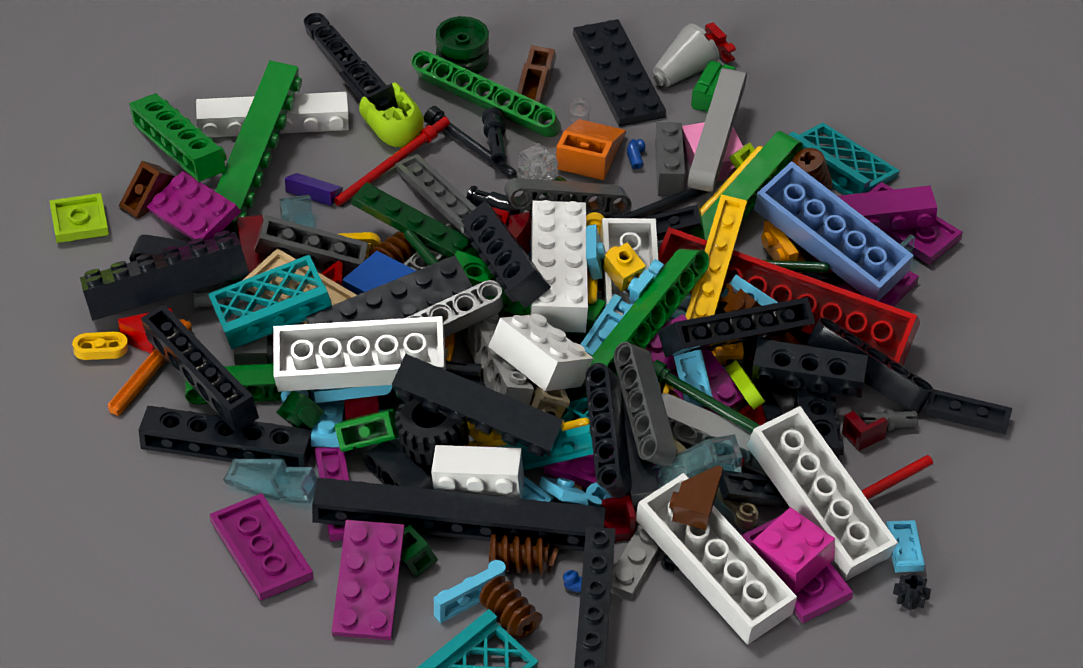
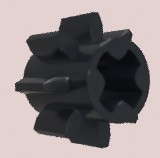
(912, 591)

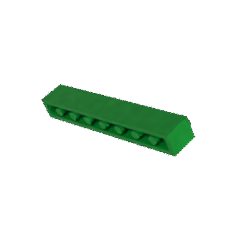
(258, 137)

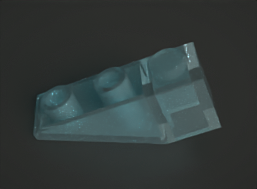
(712, 452)

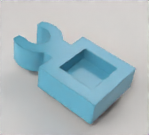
(638, 285)

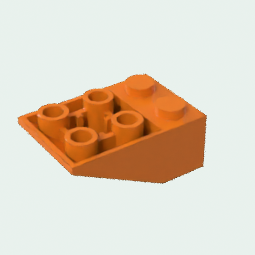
(588, 148)

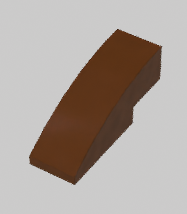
(537, 73)

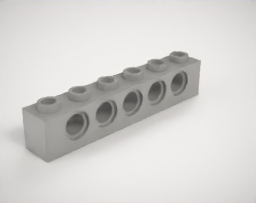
(495, 370)

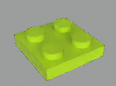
(78, 217)

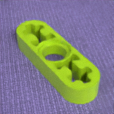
(745, 384)

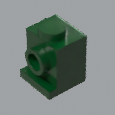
(300, 410)
(416, 552)

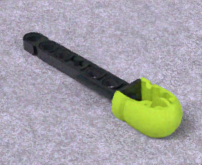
(380, 106)

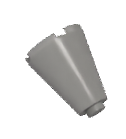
(685, 56)

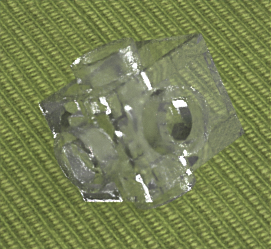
(537, 163)

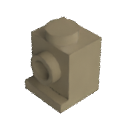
(552, 401)

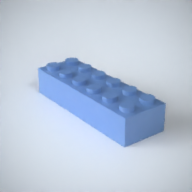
(833, 232)

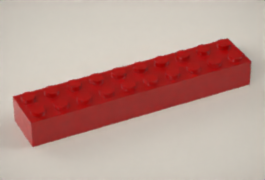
(872, 321)

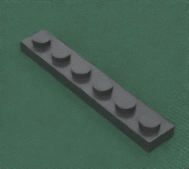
(435, 189)

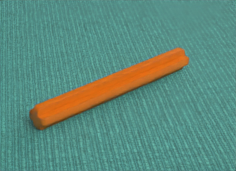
(139, 379)

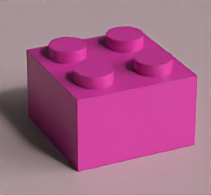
(795, 549)

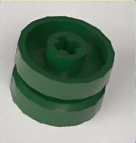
(463, 42)

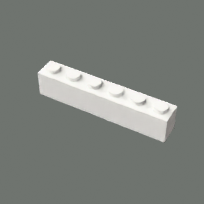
(309, 114)

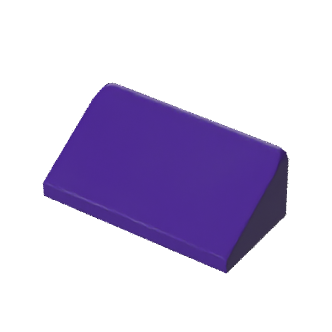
(317, 189)

